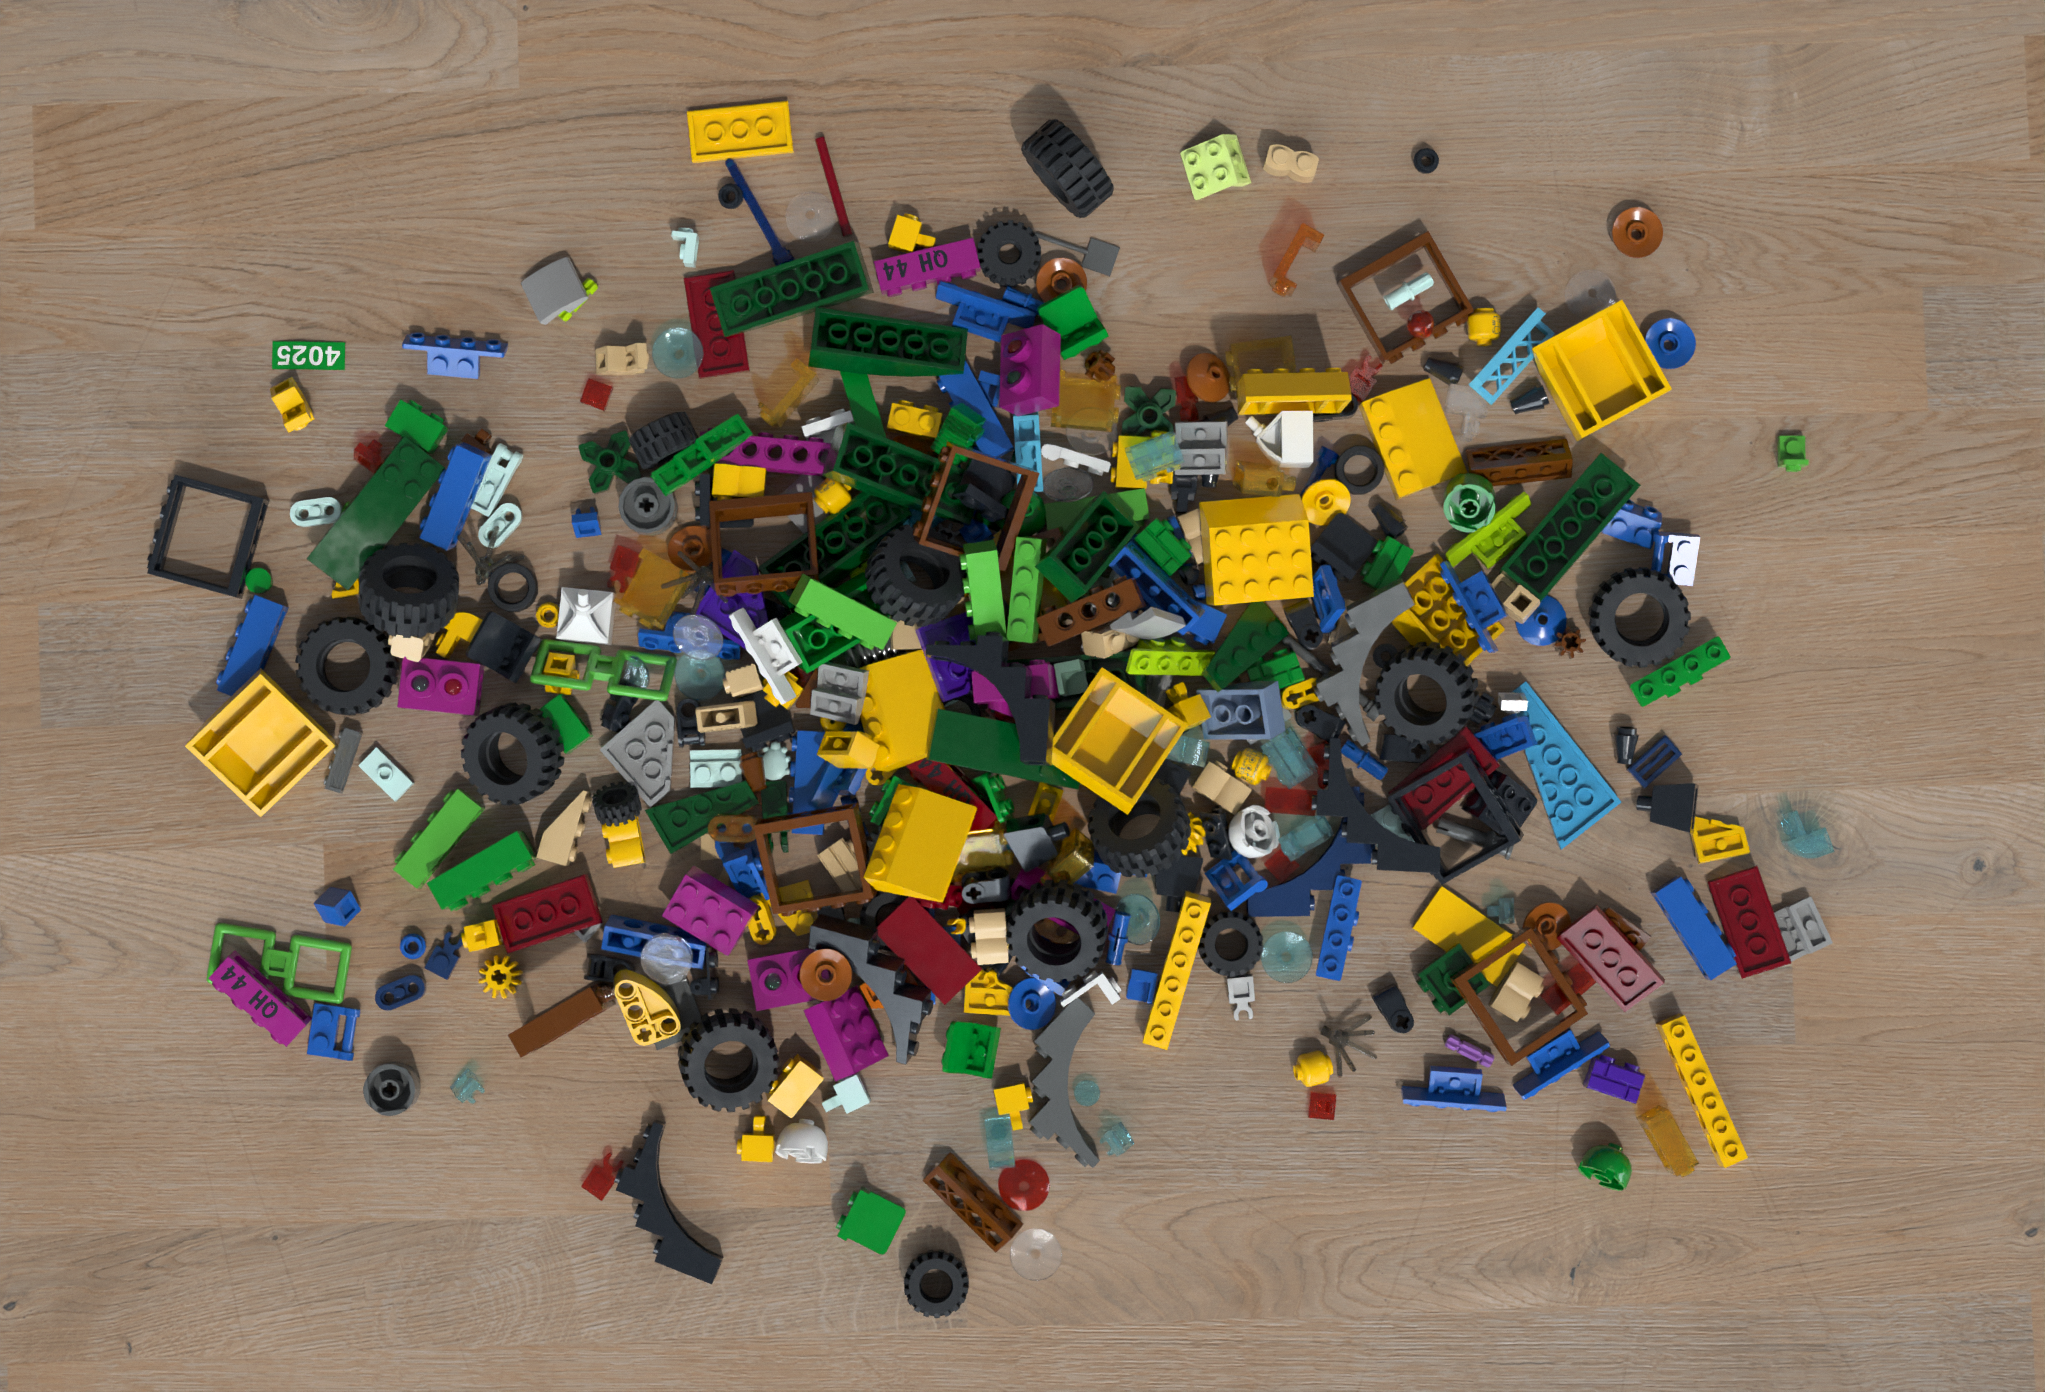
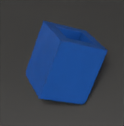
(991, 387)
(337, 906)
(1141, 985)

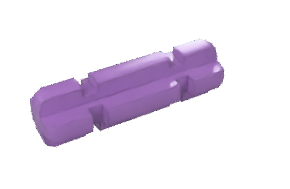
(1469, 1051)

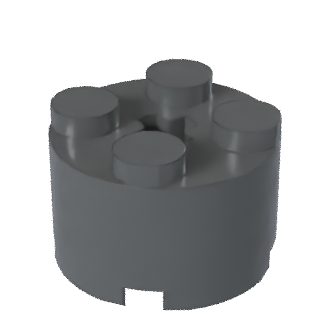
(398, 1075)

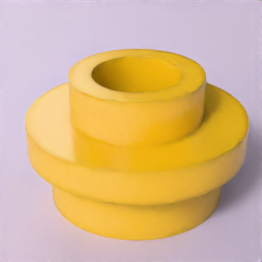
(541, 611)

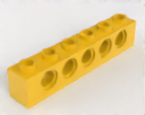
(1176, 970)
(1701, 1090)

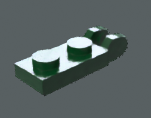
(775, 803)

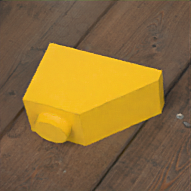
(1046, 800)

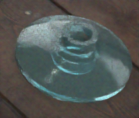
(666, 347)
(695, 686)
(1140, 931)
(1299, 962)

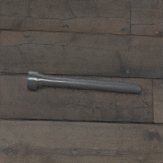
(1370, 706)

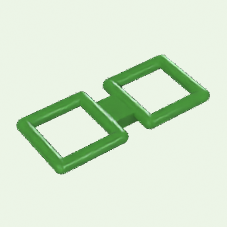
(603, 668)
(284, 963)

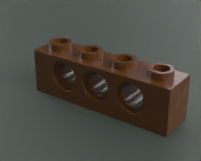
(1130, 601)

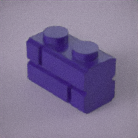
(1614, 1079)

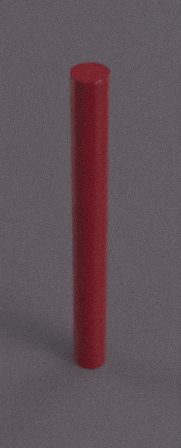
(833, 186)

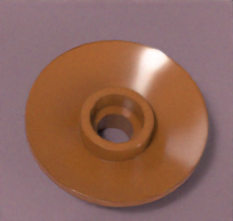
(1646, 224)
(1057, 270)
(1208, 377)
(690, 540)
(1556, 920)
(823, 988)

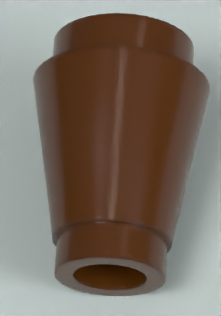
(753, 769)

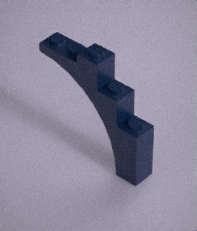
(1294, 896)

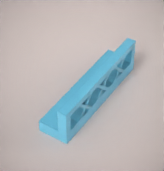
(1507, 349)

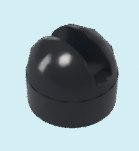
(1188, 573)

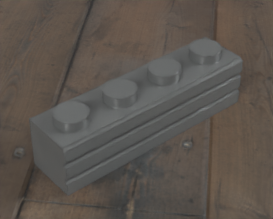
(343, 760)

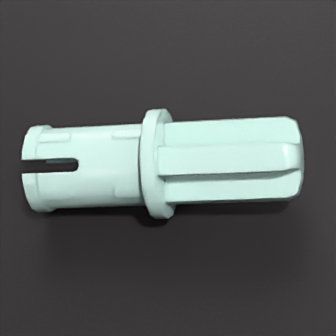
(1408, 290)

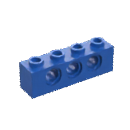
(630, 936)

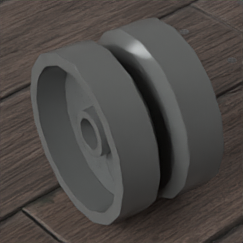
(633, 503)

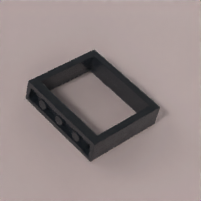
(169, 515)
(1489, 794)

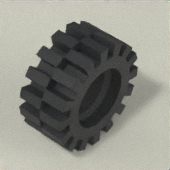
(616, 804)

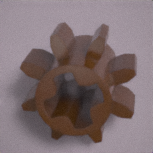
(1099, 366)
(1562, 643)

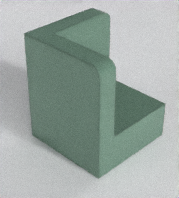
(1071, 677)

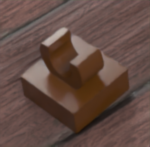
(479, 441)

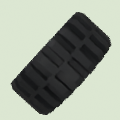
(1067, 168)
(901, 597)
(405, 612)
(1668, 636)
(313, 659)
(1405, 714)
(486, 766)
(1151, 851)
(1049, 958)
(732, 1091)

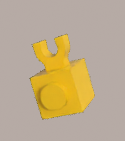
(907, 235)
(1189, 710)
(481, 936)
(1012, 1100)
(757, 1145)

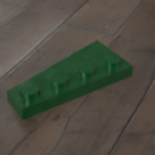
(1249, 639)
(689, 818)

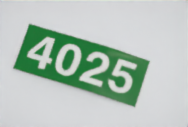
(308, 355)

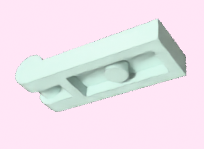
(496, 480)

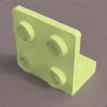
(1215, 166)

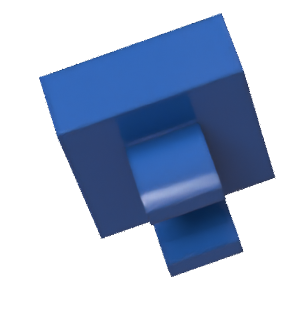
(586, 523)
(976, 532)

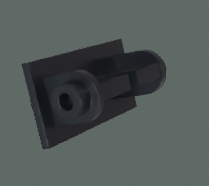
(617, 717)
(1216, 834)

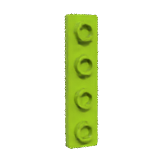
(1495, 539)
(1167, 658)

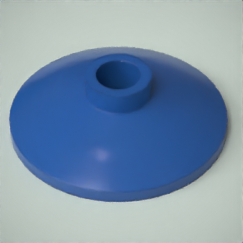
(1679, 335)
(1540, 634)
(1041, 1007)

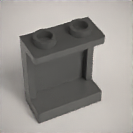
(687, 1008)

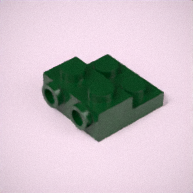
(1436, 979)

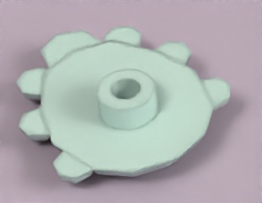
(775, 761)

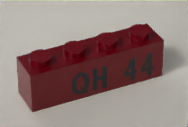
(953, 783)

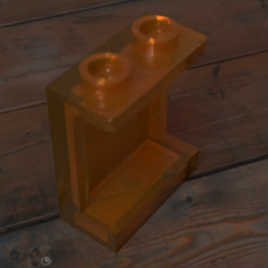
(1304, 237)

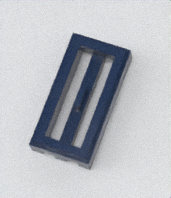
(1638, 775)

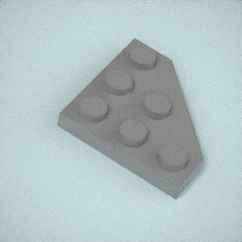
(645, 752)

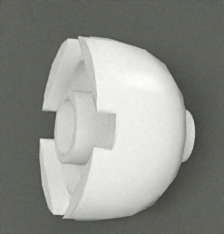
(1253, 832)
(803, 1141)

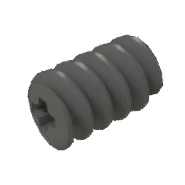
(862, 655)

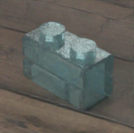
(1154, 456)
(1289, 758)

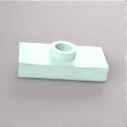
(386, 774)

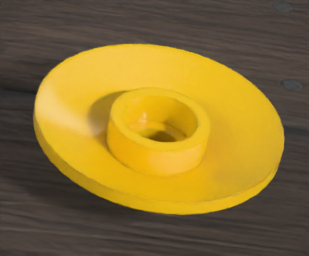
(1323, 511)

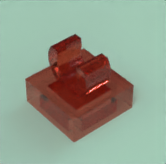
(368, 456)
(1322, 1105)

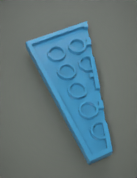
(1566, 780)

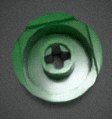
(1482, 505)

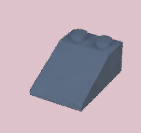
(1243, 711)

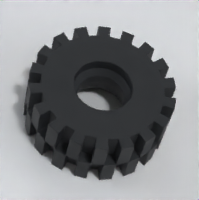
(1003, 272)

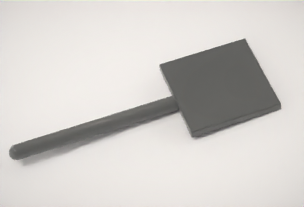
(1098, 257)

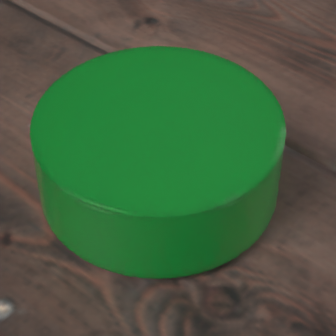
(259, 580)

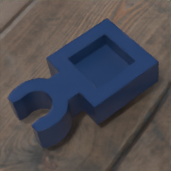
(443, 960)

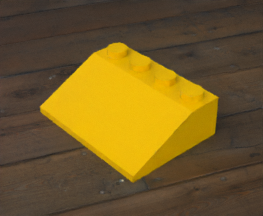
(1412, 438)
(1438, 616)
(900, 709)
(919, 844)

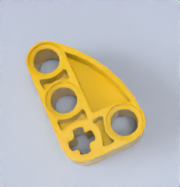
(654, 1005)

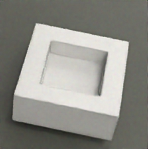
(1512, 702)

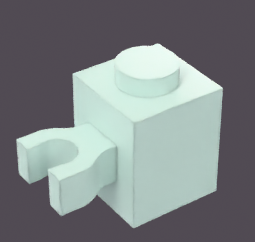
(850, 1094)

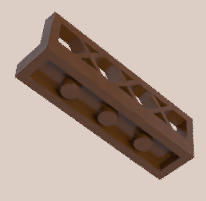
(1522, 467)
(976, 1200)

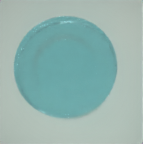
(1087, 1093)

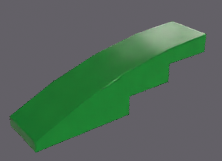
(862, 402)
(701, 455)

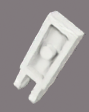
(1074, 458)

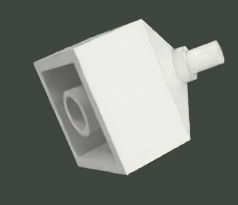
(1287, 439)
(586, 616)

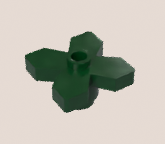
(1139, 402)
(616, 449)

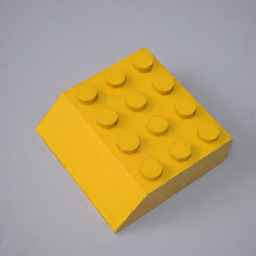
(1600, 370)
(1286, 391)
(1256, 549)
(1115, 740)
(260, 742)

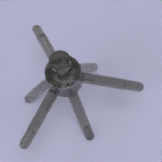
(485, 565)
(701, 578)
(1340, 1038)

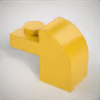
(292, 405)
(461, 626)

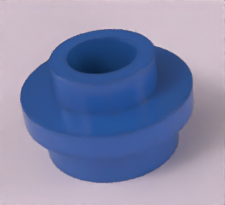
(407, 952)

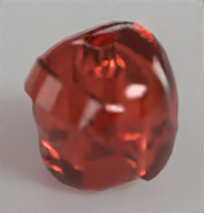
(1420, 324)

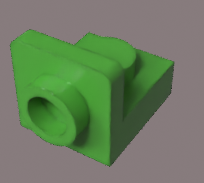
(1792, 453)

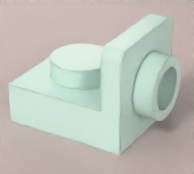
(689, 250)

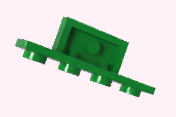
(1679, 672)

